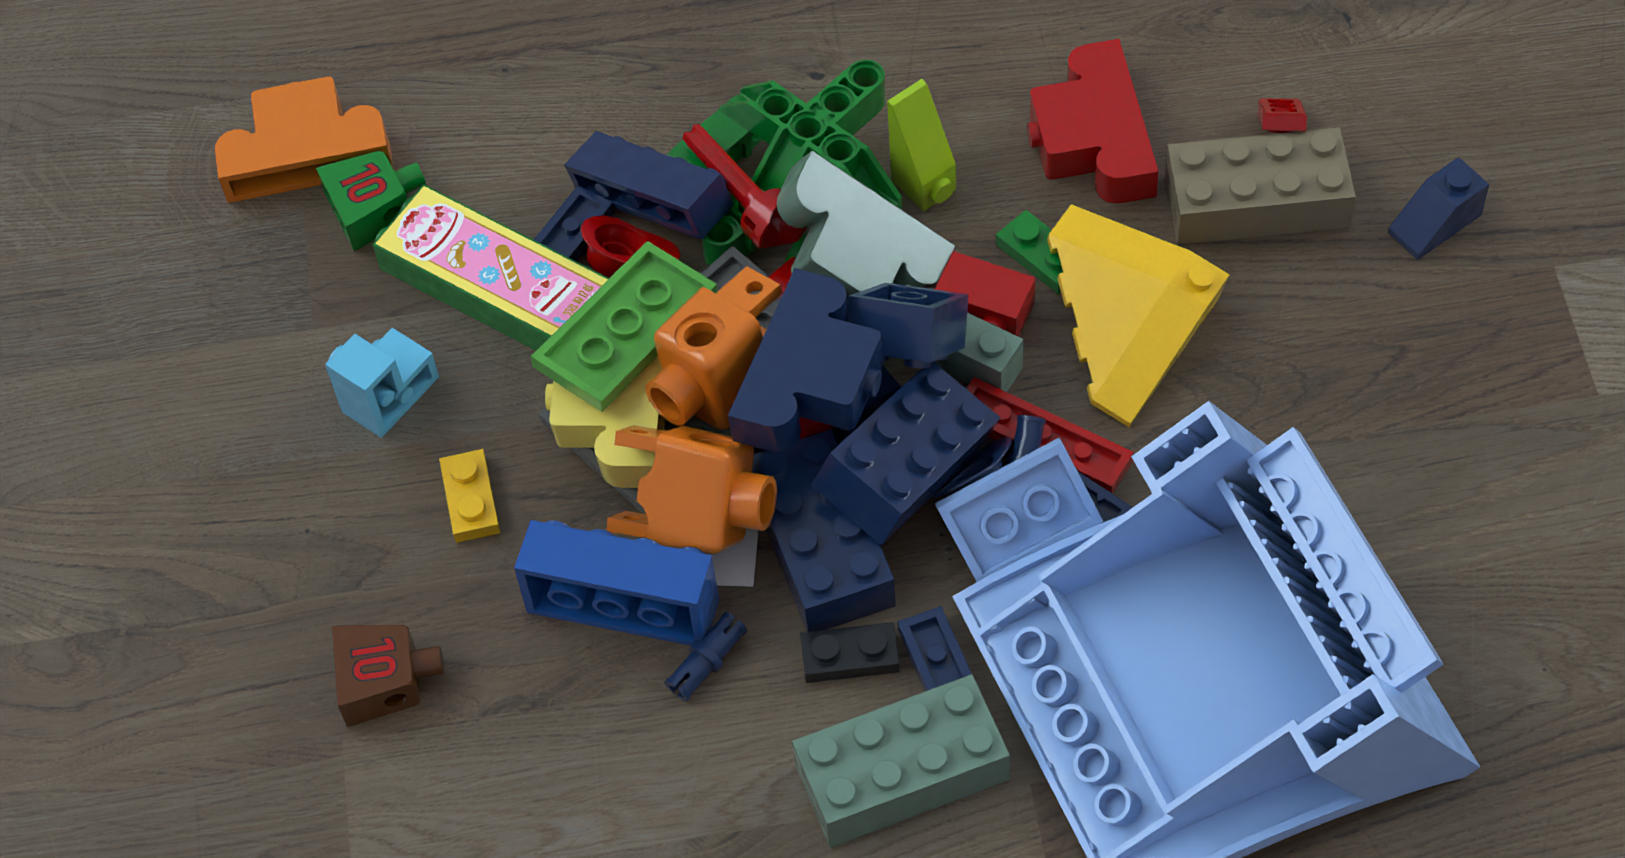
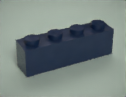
(651, 184)

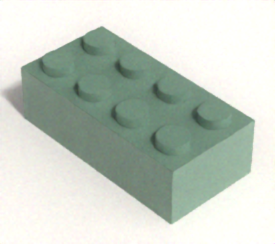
(901, 760)

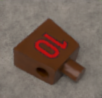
(379, 670)

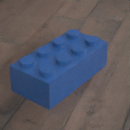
(617, 582)

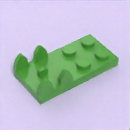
(614, 330)

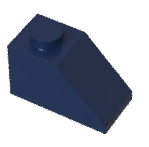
(1440, 208)

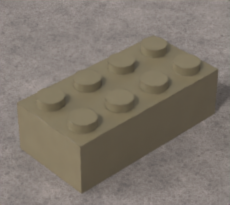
(1259, 186)

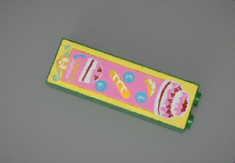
(483, 267)

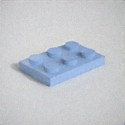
(1019, 510)

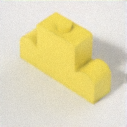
(583, 426)

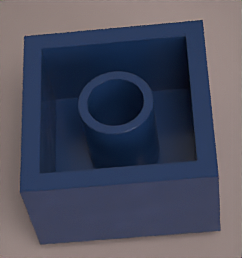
(912, 321)

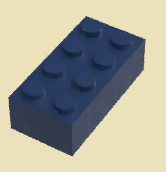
(905, 452)
(825, 557)

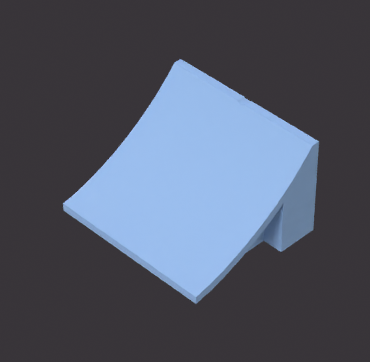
(1216, 657)

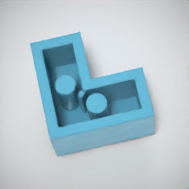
(380, 379)

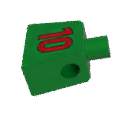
(367, 193)

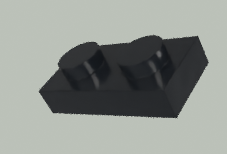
(849, 652)

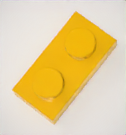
(469, 495)

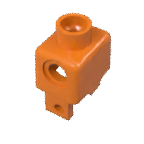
(709, 350)
(696, 491)

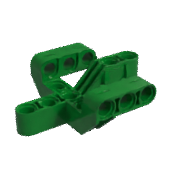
(792, 131)

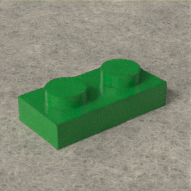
(1028, 245)

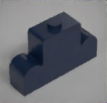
(807, 367)

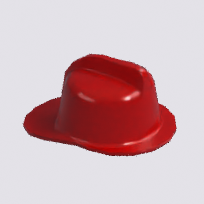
(615, 241)

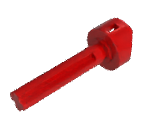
(761, 218)

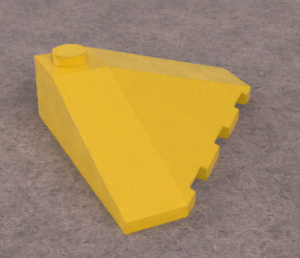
(1132, 305)

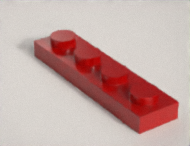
(1090, 453)

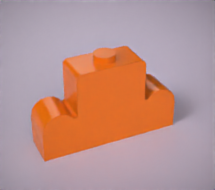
(294, 134)

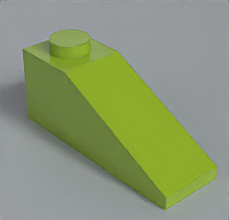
(919, 148)

